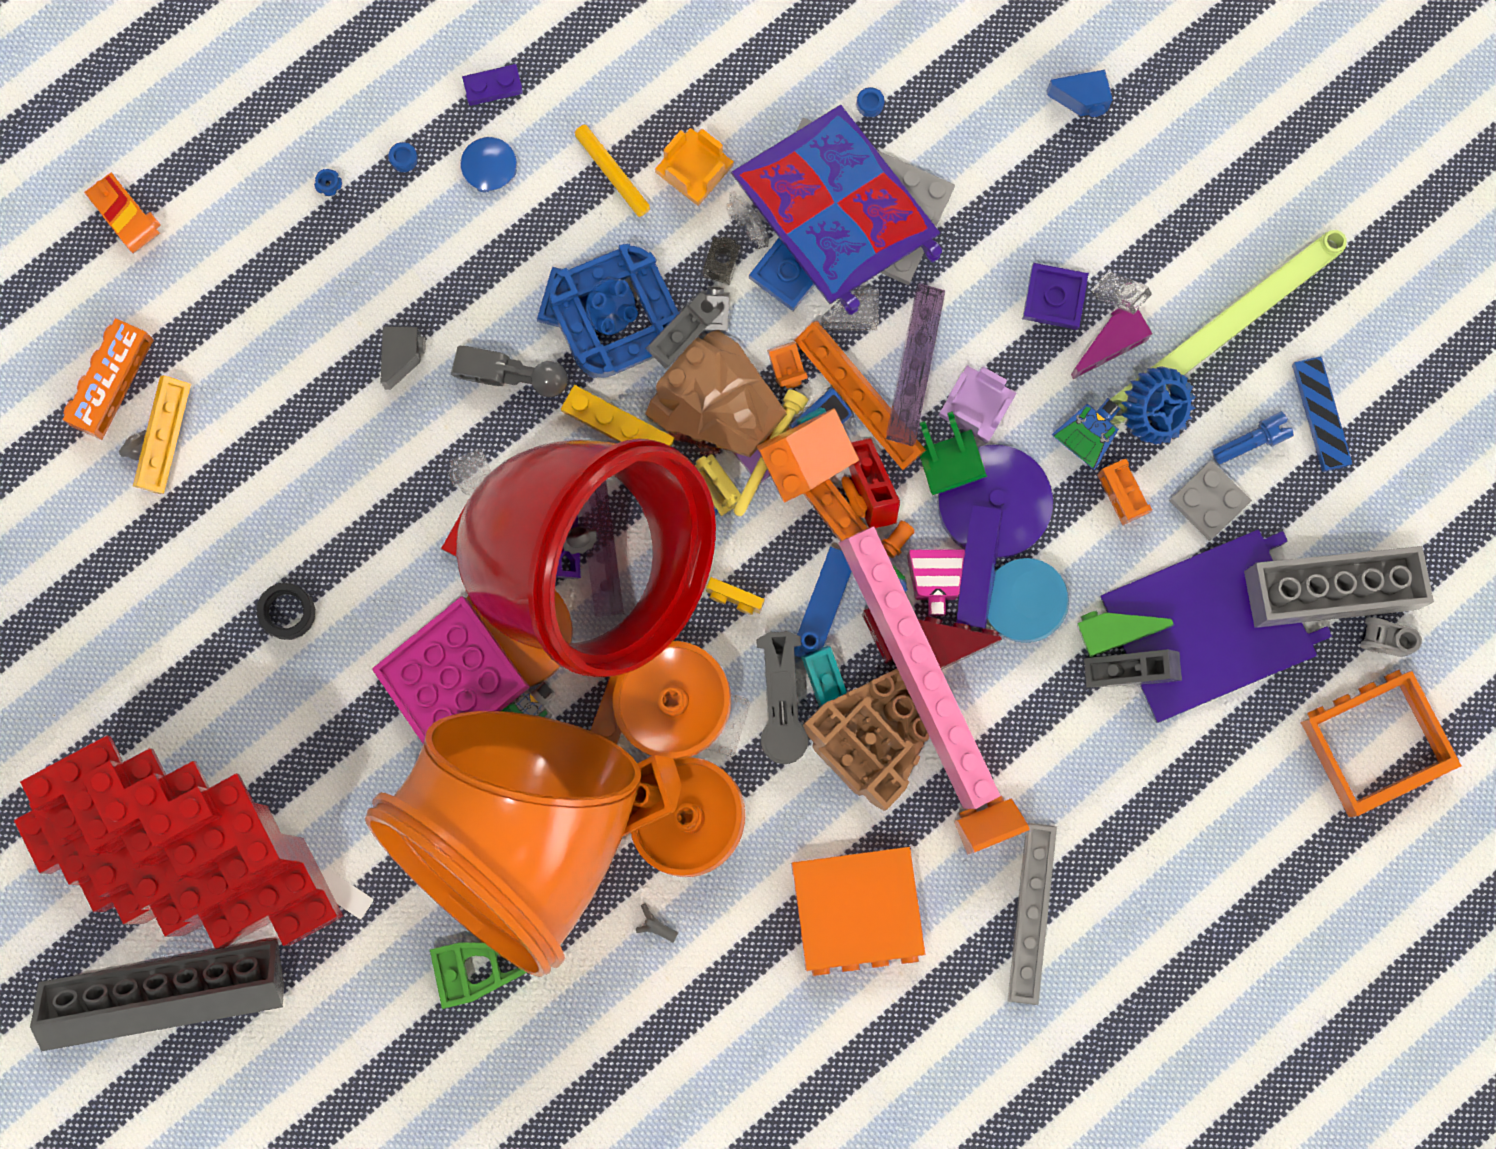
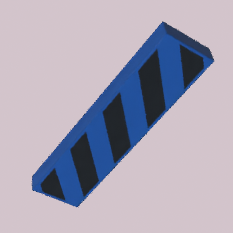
(1322, 414)

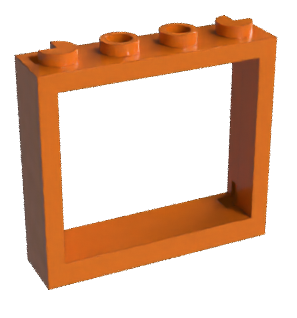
(1427, 720)

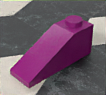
(1119, 335)

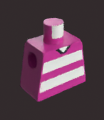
(936, 577)

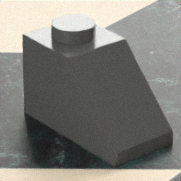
(400, 353)

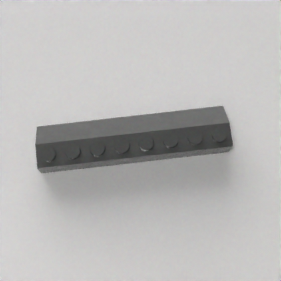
(158, 995)

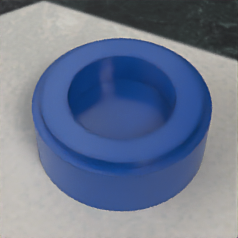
(870, 102)
(403, 157)

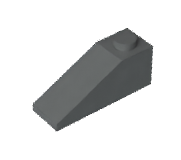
(1133, 669)

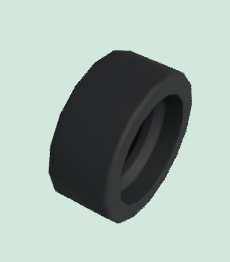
(270, 595)

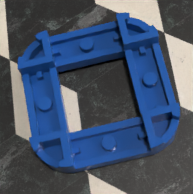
(577, 330)

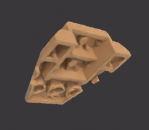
(716, 397)
(871, 738)

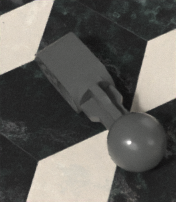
(497, 369)

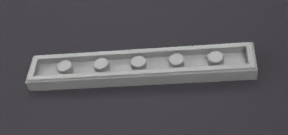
(1032, 914)

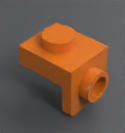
(787, 365)

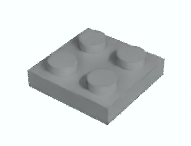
(1210, 500)

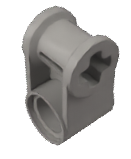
(1384, 638)

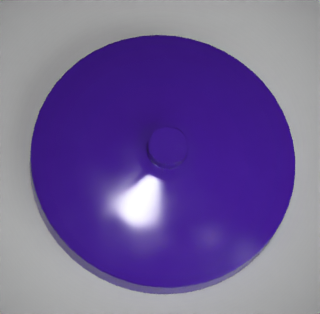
(1011, 484)

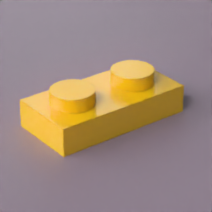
(744, 600)

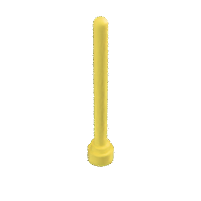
(792, 405)

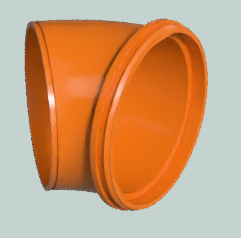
(510, 826)

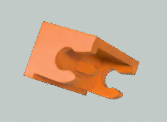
(1123, 492)

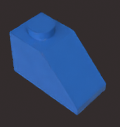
(1082, 93)

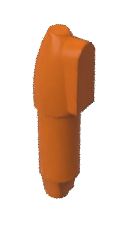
(856, 502)

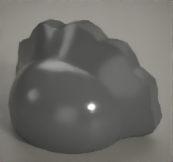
(133, 446)
(580, 539)

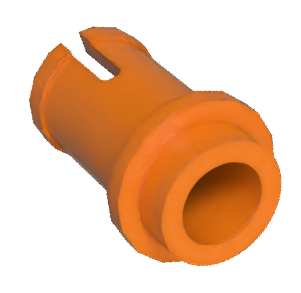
(897, 539)

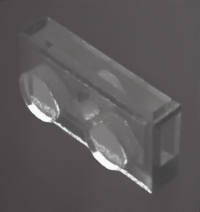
(1121, 292)

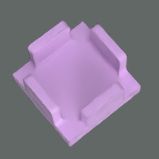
(978, 402)

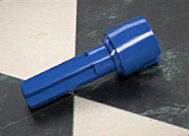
(1267, 432)

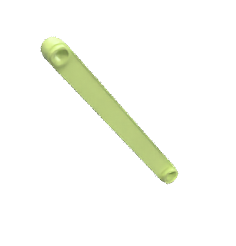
(1247, 309)

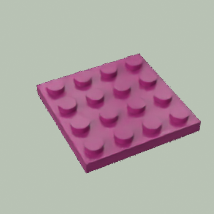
(449, 670)

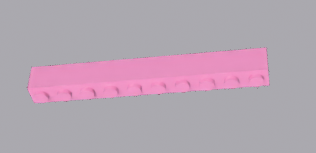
(919, 669)

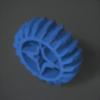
(1153, 400)

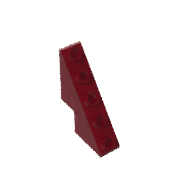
(947, 642)

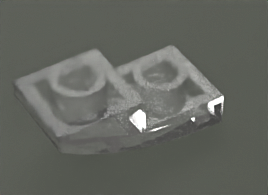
(744, 214)

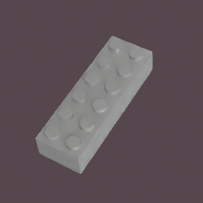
(1338, 586)

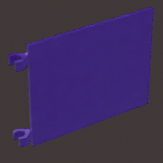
(1211, 625)

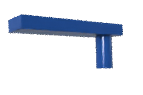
(823, 603)

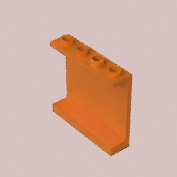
(858, 910)

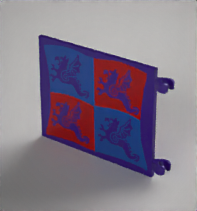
(836, 206)

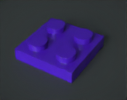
(1055, 296)

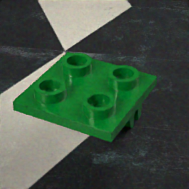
(952, 460)

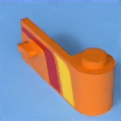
(123, 213)

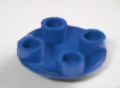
(488, 164)
(611, 306)

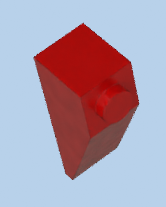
(874, 486)

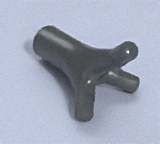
(654, 926)

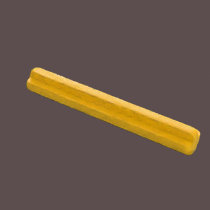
(612, 170)

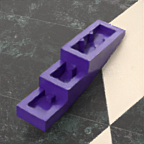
(979, 566)

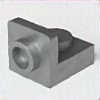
(718, 299)

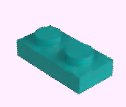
(824, 675)

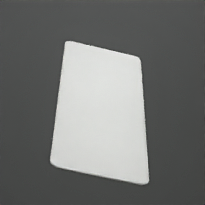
(347, 895)

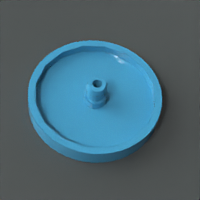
(1028, 600)

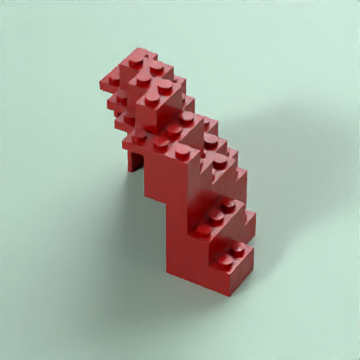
(172, 848)

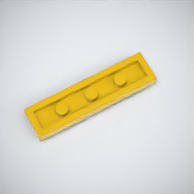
(609, 418)
(161, 435)

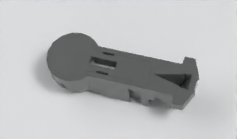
(784, 736)

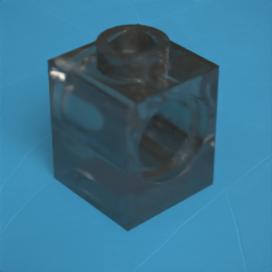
(722, 271)

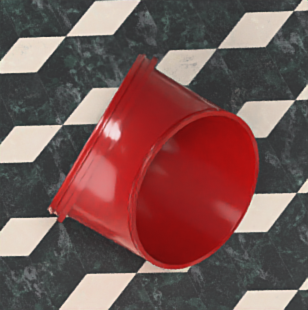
(519, 525)

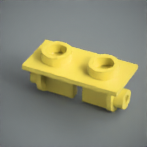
(721, 488)

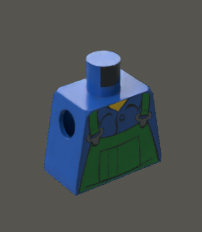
(1089, 432)

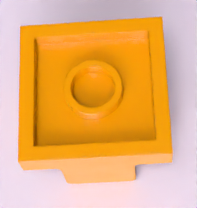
(694, 164)

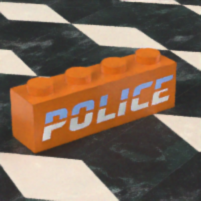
(107, 379)

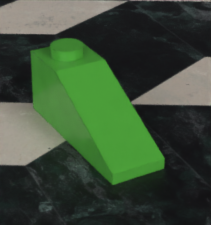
(1113, 630)

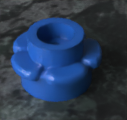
(324, 176)

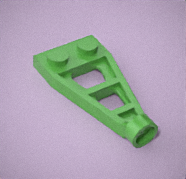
(453, 978)

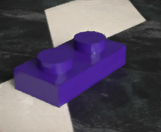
(492, 85)

